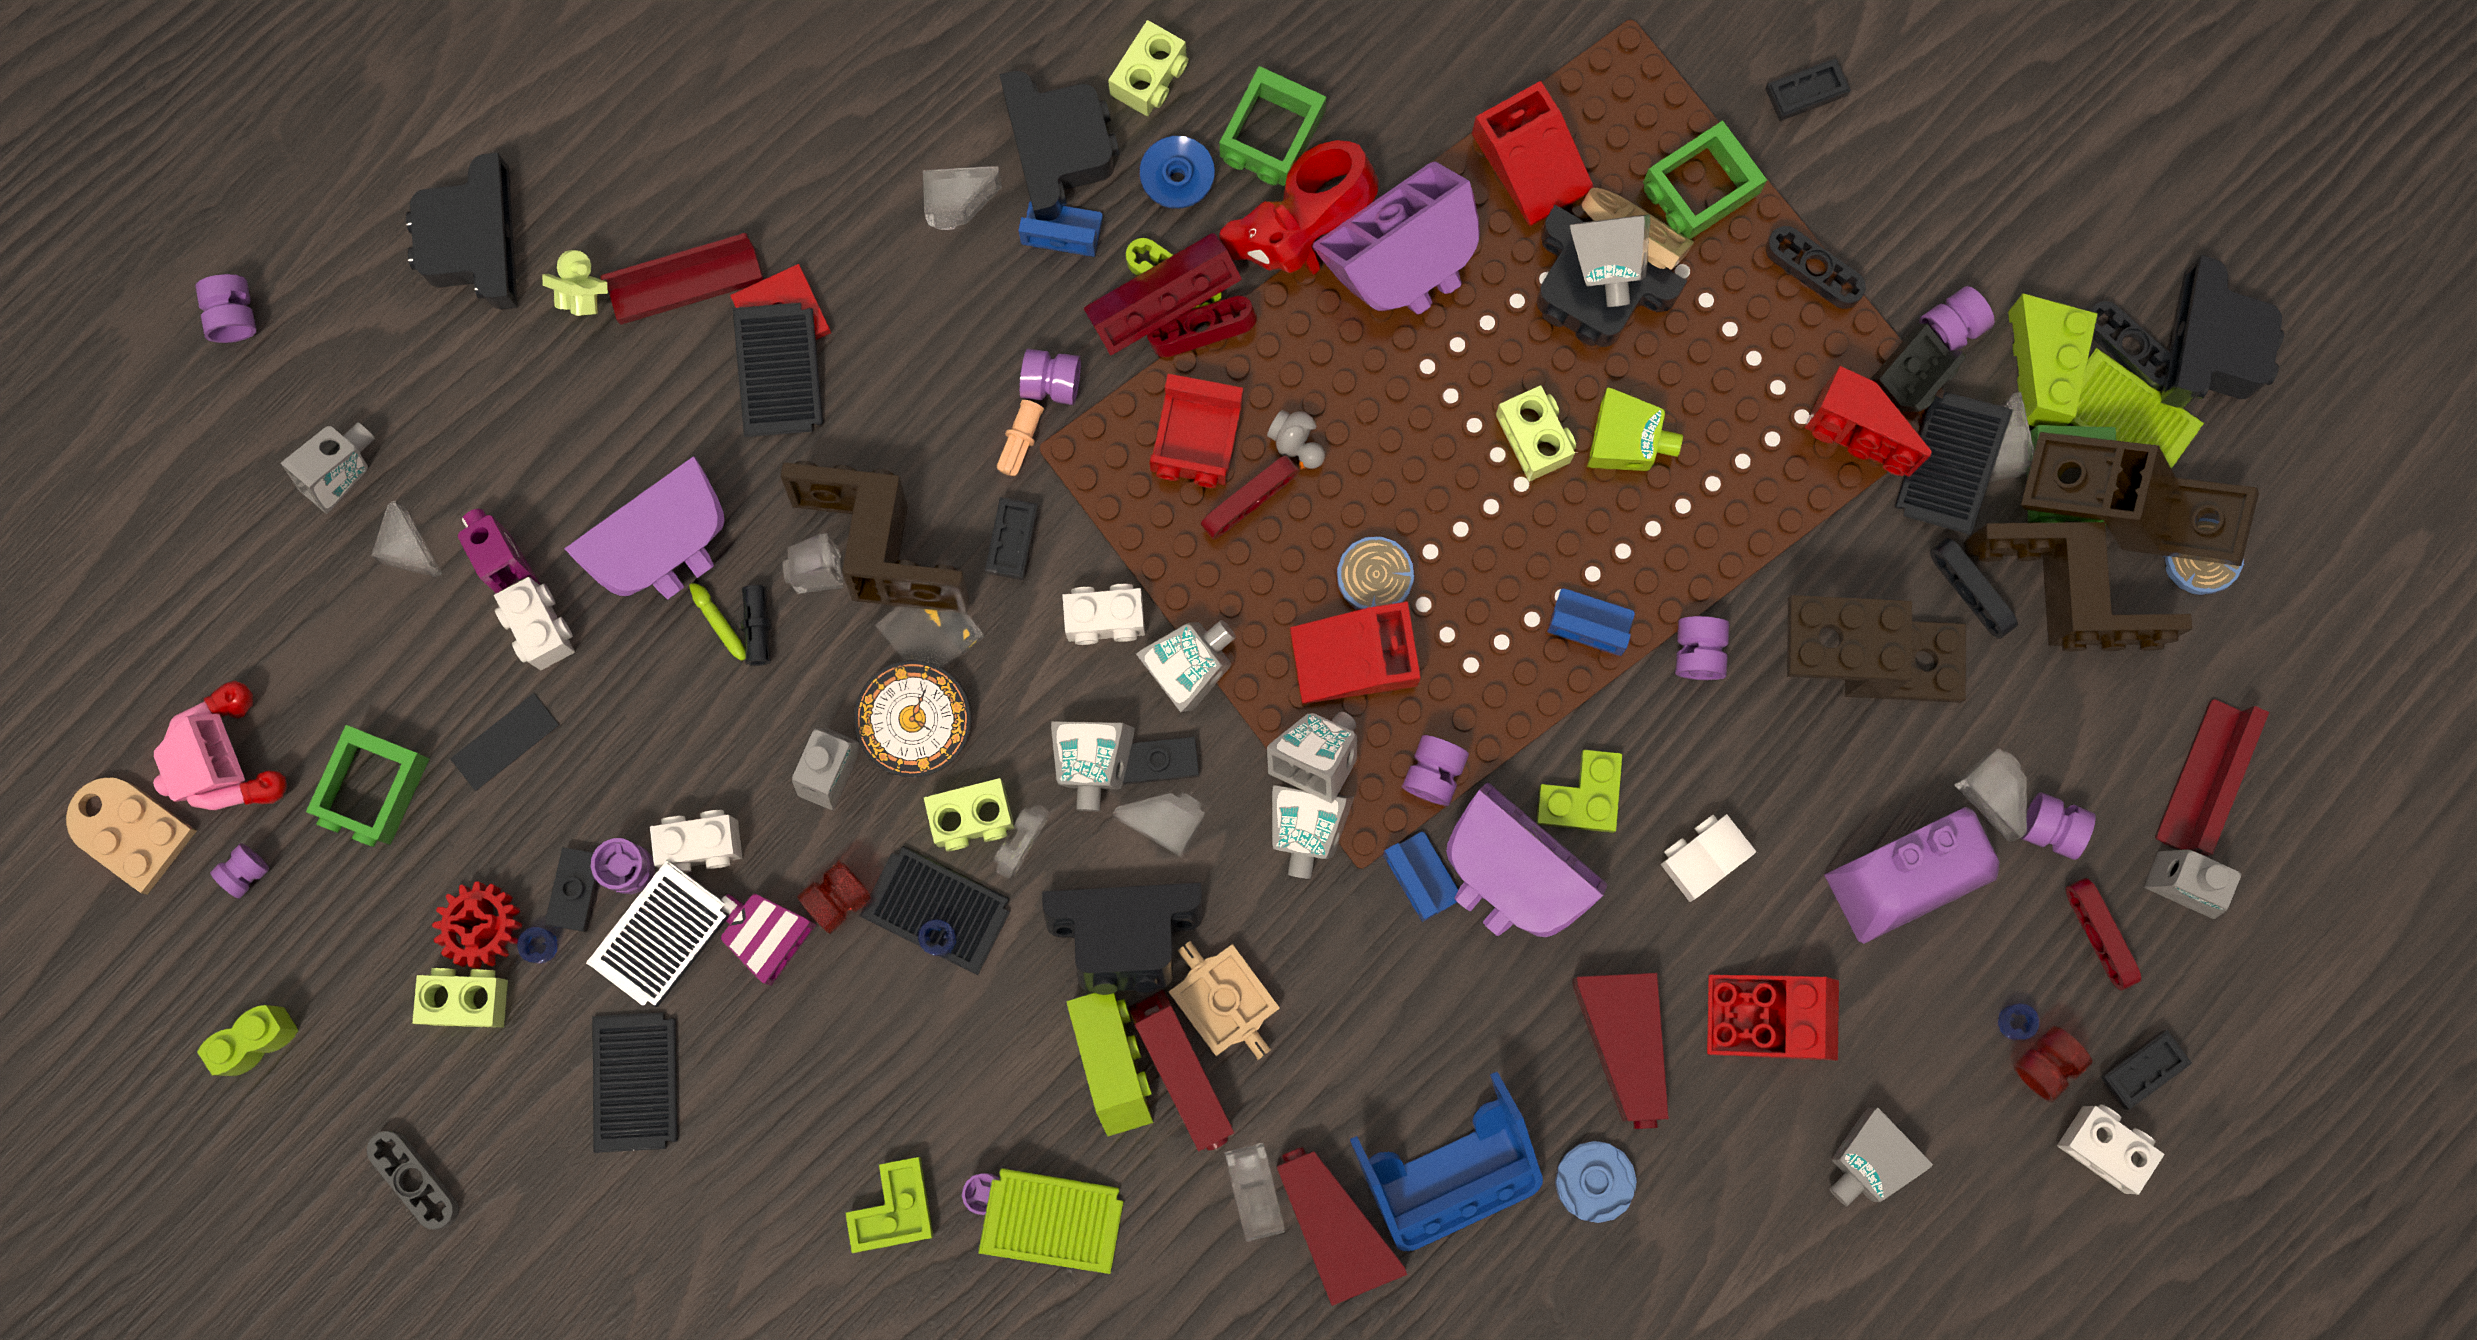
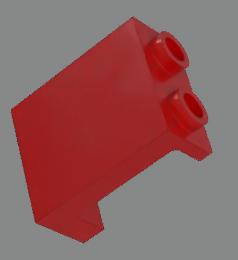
(1196, 431)

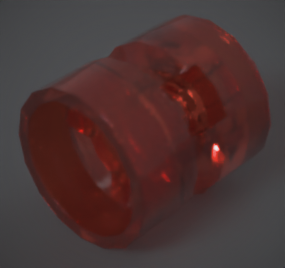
(834, 897)
(2054, 1061)

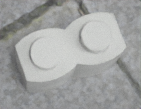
(1707, 857)

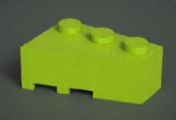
(2051, 357)
(1110, 1062)

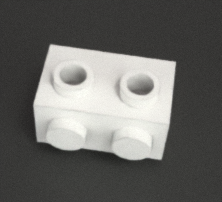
(1103, 614)
(537, 629)
(697, 842)
(2111, 1149)

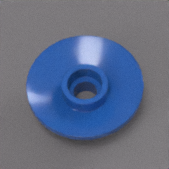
(1173, 156)

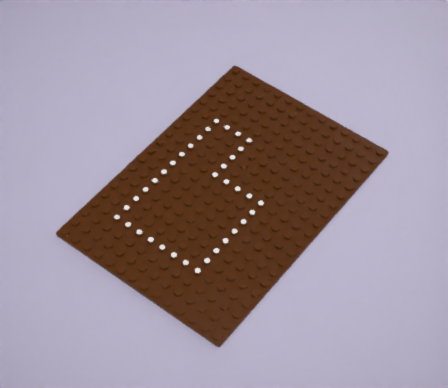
(1425, 463)

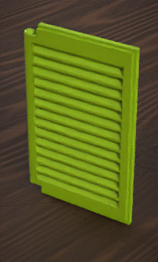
(2122, 400)
(1051, 1221)

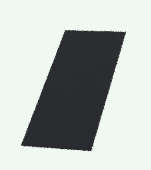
(504, 742)

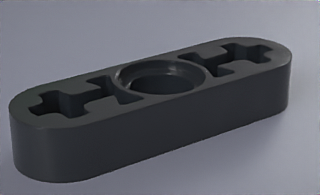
(1816, 283)
(2114, 347)
(1973, 588)

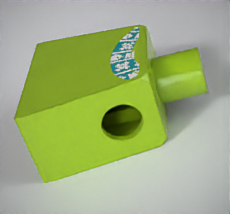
(1630, 434)

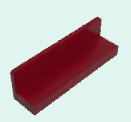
(683, 278)
(1162, 293)
(2211, 777)

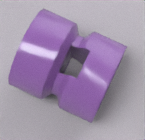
(225, 308)
(1962, 317)
(1050, 376)
(1702, 648)
(1435, 770)
(2064, 828)
(622, 866)

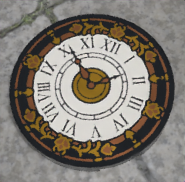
(912, 718)

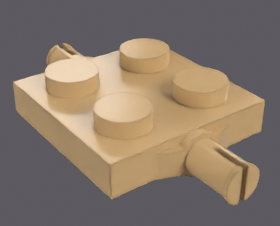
(1224, 1000)

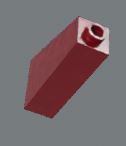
(1627, 1036)
(1181, 1071)
(1339, 1236)

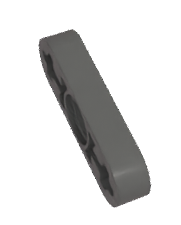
(403, 1150)

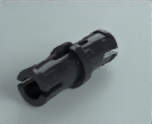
(756, 625)

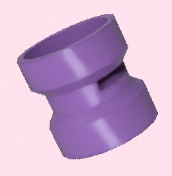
(239, 871)
(976, 1192)

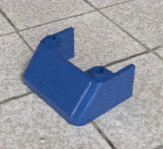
(1458, 1180)

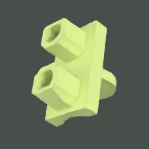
(575, 287)

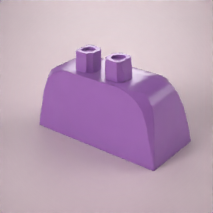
(1406, 241)
(654, 535)
(1518, 869)
(1914, 874)

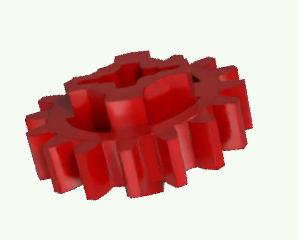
(484, 939)

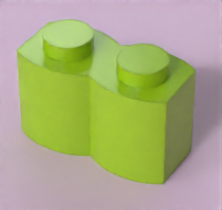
(244, 1045)

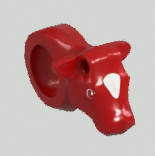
(1284, 232)

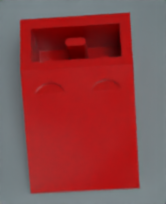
(1532, 152)
(1867, 423)
(1356, 653)
(1773, 1016)

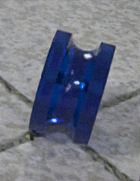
(937, 925)
(536, 932)
(2017, 1034)

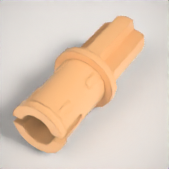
(1019, 438)

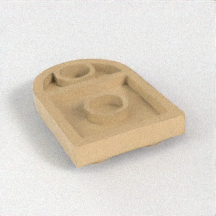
(1665, 245)
(129, 834)

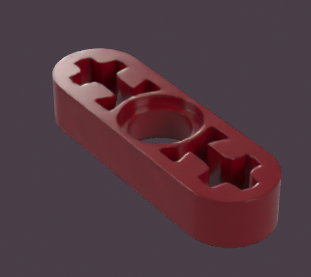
(1224, 310)
(1249, 497)
(2103, 934)

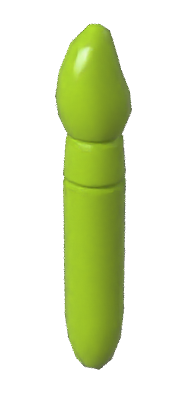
(703, 600)

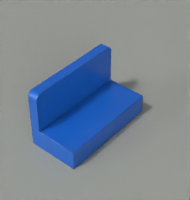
(1071, 232)
(1591, 622)
(1421, 876)

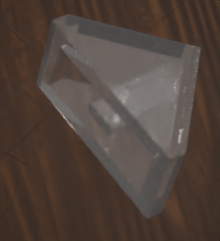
(401, 543)

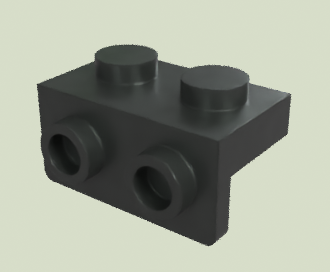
(1918, 370)

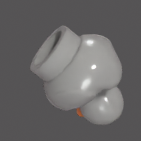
(1291, 433)

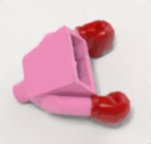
(200, 761)

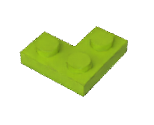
(1590, 805)
(903, 1216)

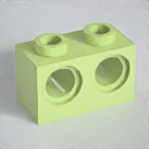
(1141, 66)
(1526, 435)
(968, 802)
(460, 1005)

